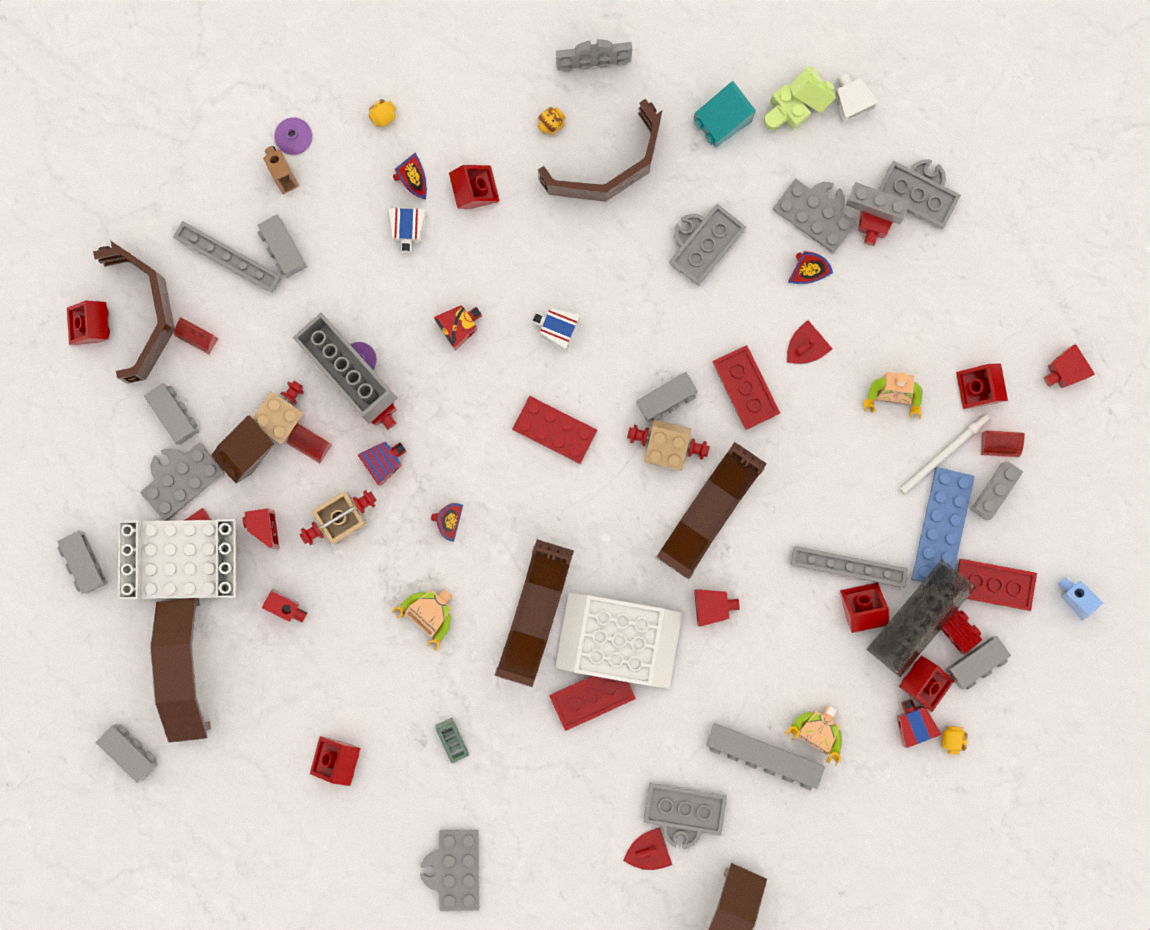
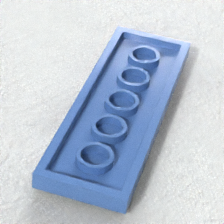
(943, 521)

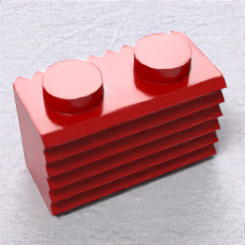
(961, 633)

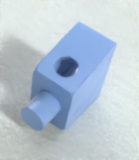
(1087, 600)

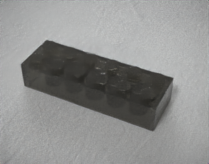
(921, 618)

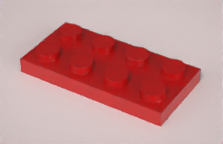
(746, 387)
(554, 429)
(999, 584)
(590, 699)

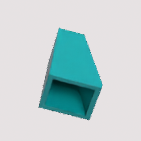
(724, 115)

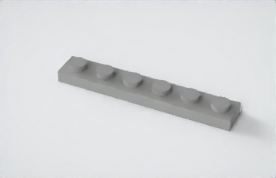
(227, 257)
(849, 566)

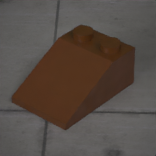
(243, 450)

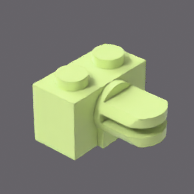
(812, 89)
(786, 109)

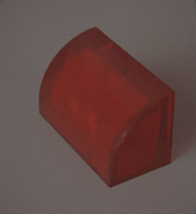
(195, 336)
(308, 443)
(1002, 443)

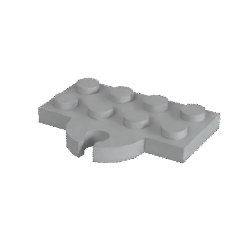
(590, 55)
(925, 192)
(816, 213)
(705, 242)
(180, 479)
(684, 812)
(455, 869)

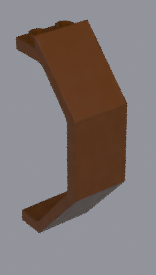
(607, 191)
(165, 324)
(710, 510)
(535, 613)
(174, 670)
(738, 900)

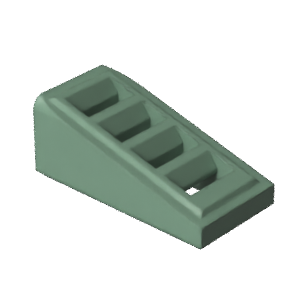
(445, 725)

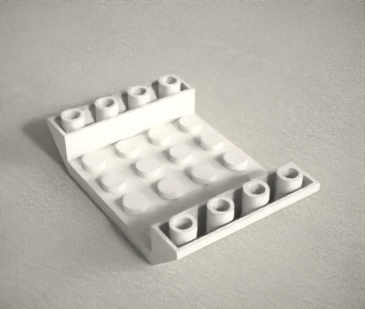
(177, 559)
(618, 640)

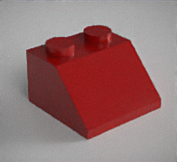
(473, 186)
(88, 322)
(982, 386)
(262, 526)
(865, 607)
(926, 683)
(335, 761)

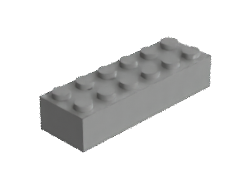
(345, 368)

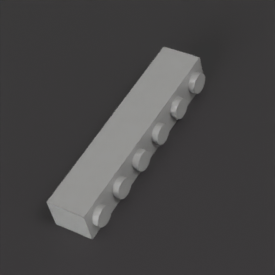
(766, 756)

